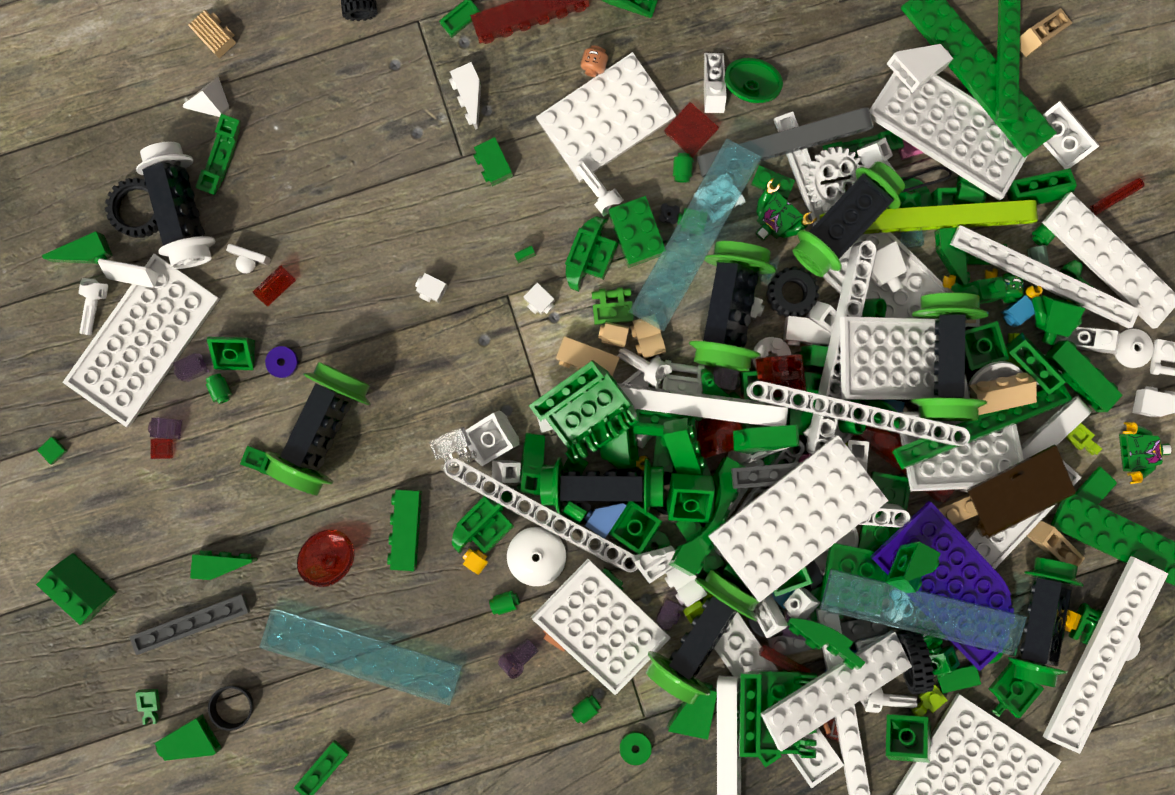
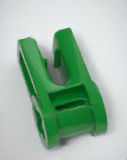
(1090, 622)

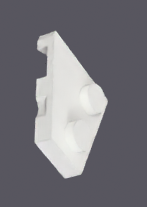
(654, 563)

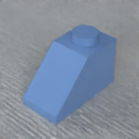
(603, 518)

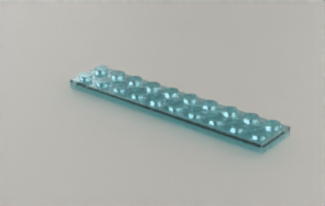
(695, 235)
(923, 612)
(360, 656)

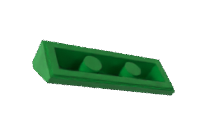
(653, 422)
(1097, 486)

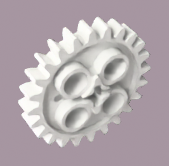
(832, 161)

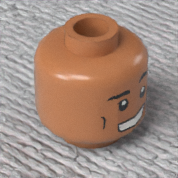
(594, 61)

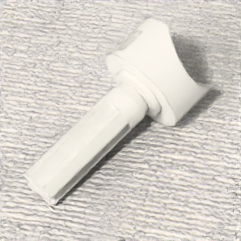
(606, 198)
(92, 292)
(654, 371)
(877, 699)

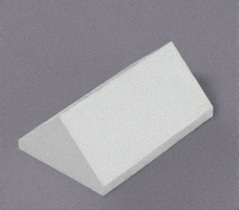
(1072, 139)

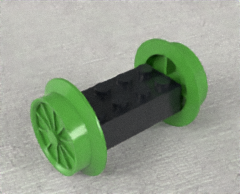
(732, 305)
(952, 311)
(316, 429)
(679, 672)

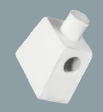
(888, 267)

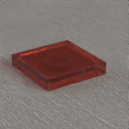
(691, 129)

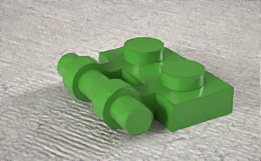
(612, 312)

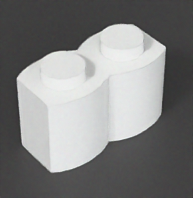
(686, 586)

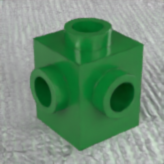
(943, 660)

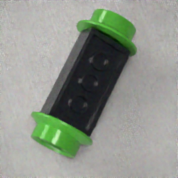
(849, 218)

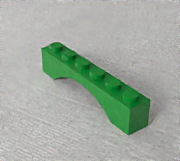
(689, 556)

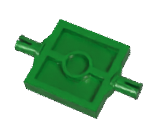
(1013, 693)

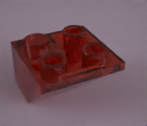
(782, 371)
(716, 436)

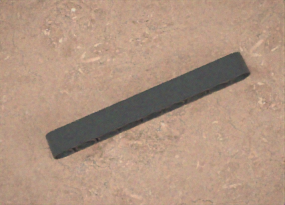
(801, 137)

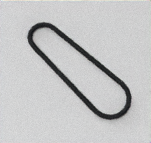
(928, 183)

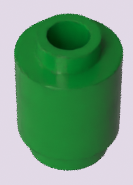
(682, 168)
(1042, 235)
(218, 388)
(504, 603)
(586, 709)

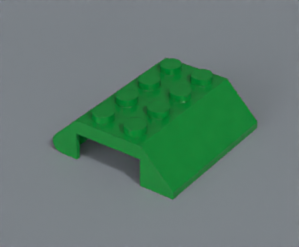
(586, 410)
(759, 692)

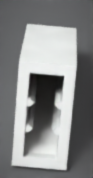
(919, 64)

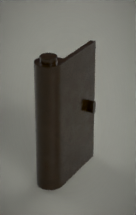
(1021, 492)

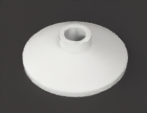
(1128, 355)

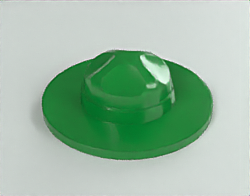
(915, 198)

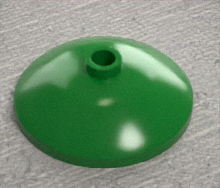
(753, 80)

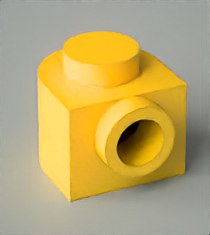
(475, 560)
(1072, 620)

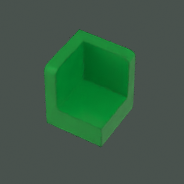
(943, 196)

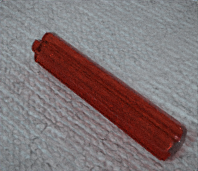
(1117, 196)
(781, 660)

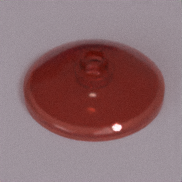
(318, 553)

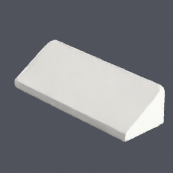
(128, 273)
(770, 616)

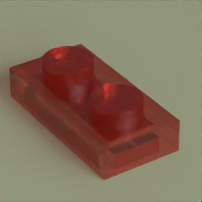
(274, 285)

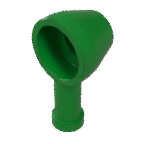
(1074, 270)

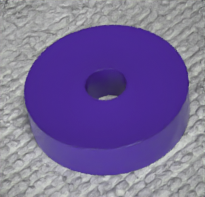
(273, 358)

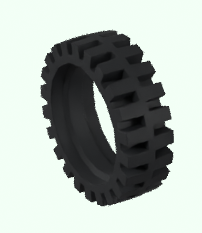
(114, 204)
(920, 676)

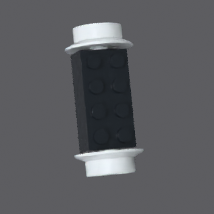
(174, 205)

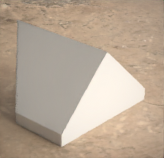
(209, 99)

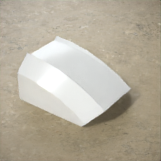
(492, 437)

